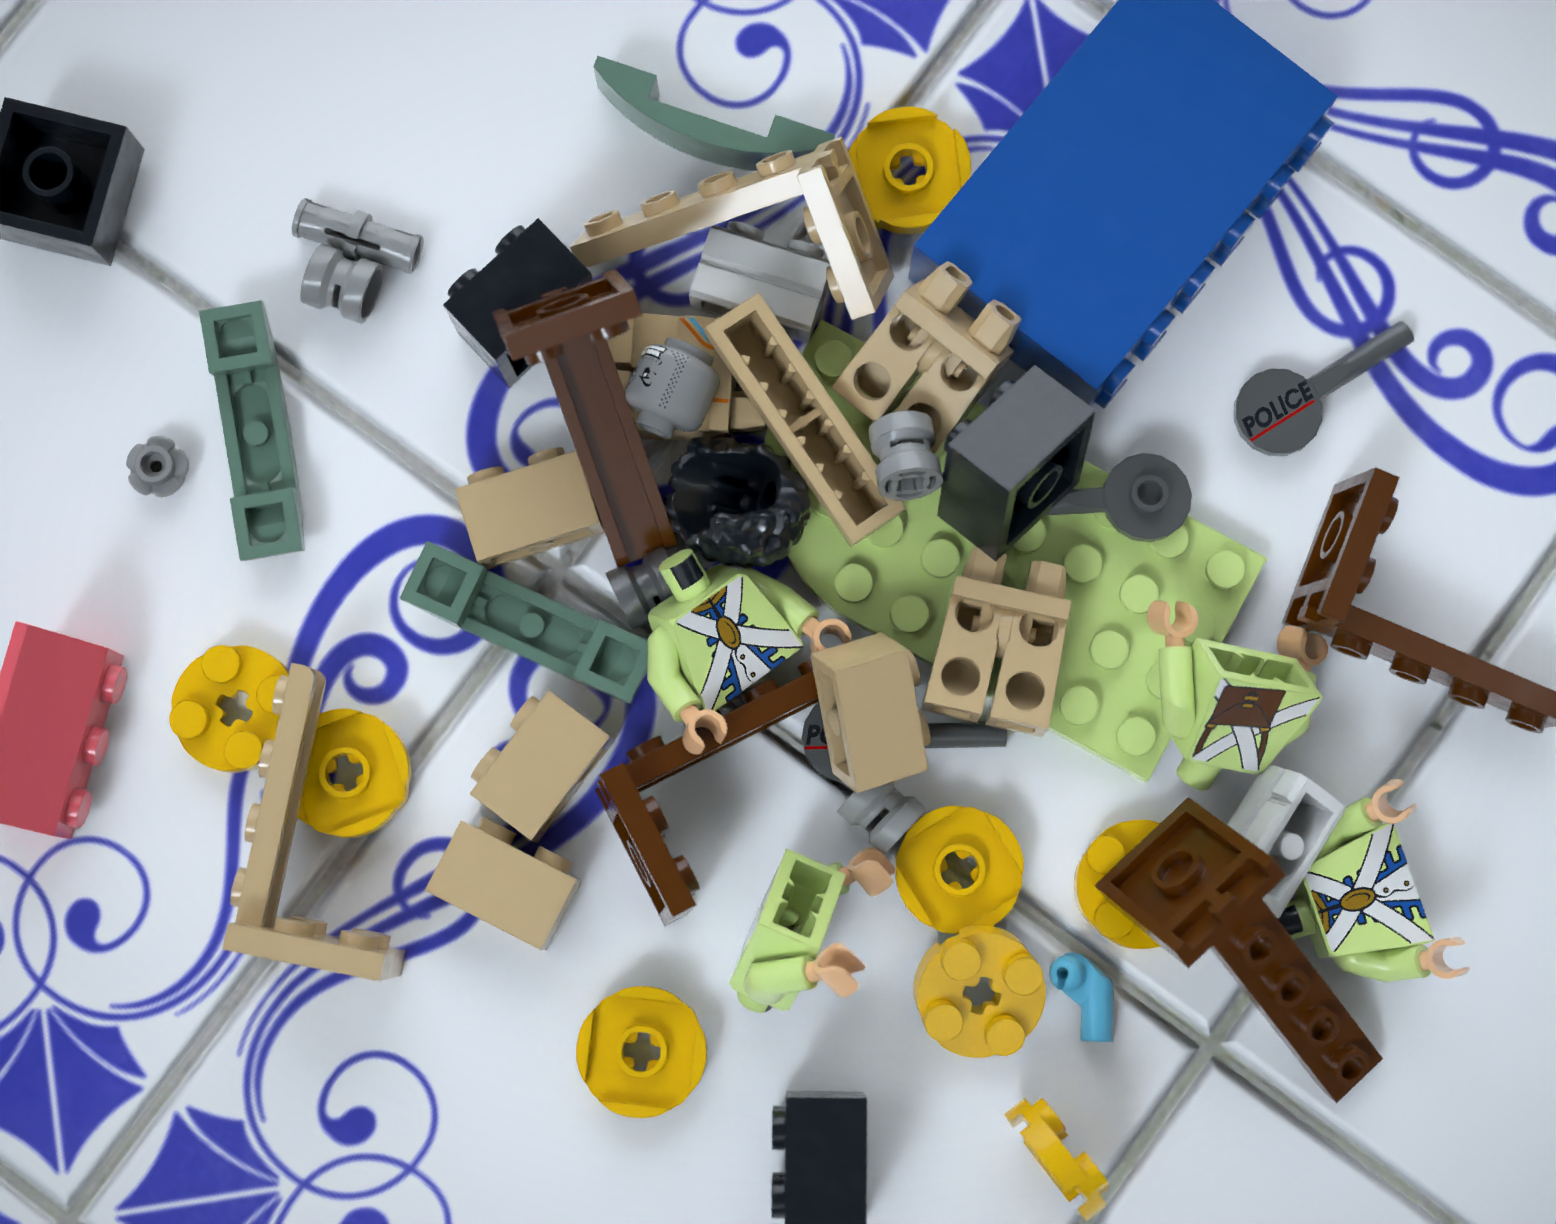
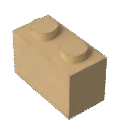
(528, 508)
(871, 711)
(539, 765)
(503, 883)

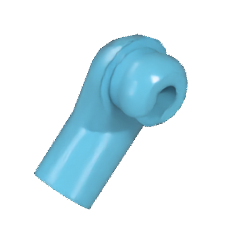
(1090, 990)

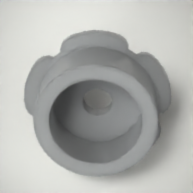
(169, 478)

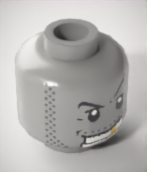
(672, 387)

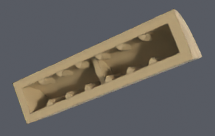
(802, 418)

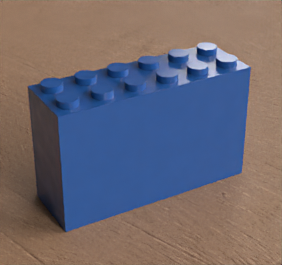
(1127, 186)

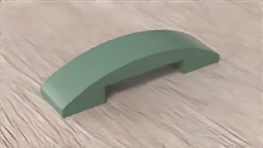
(637, 95)
(254, 430)
(527, 623)

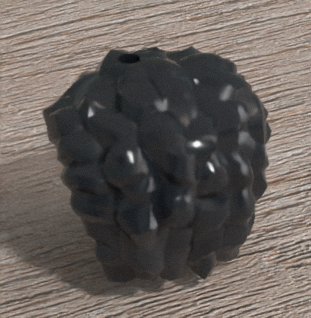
(737, 502)

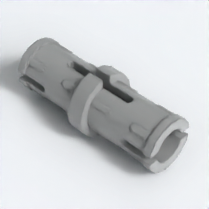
(357, 235)

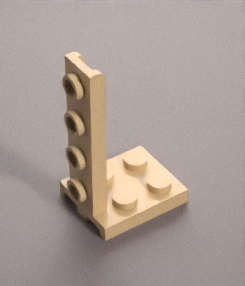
(834, 216)
(271, 832)

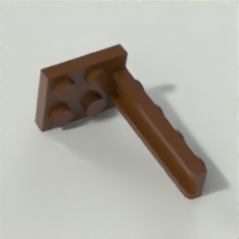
(571, 336)
(1342, 566)
(642, 823)
(1203, 889)

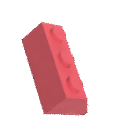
(53, 726)

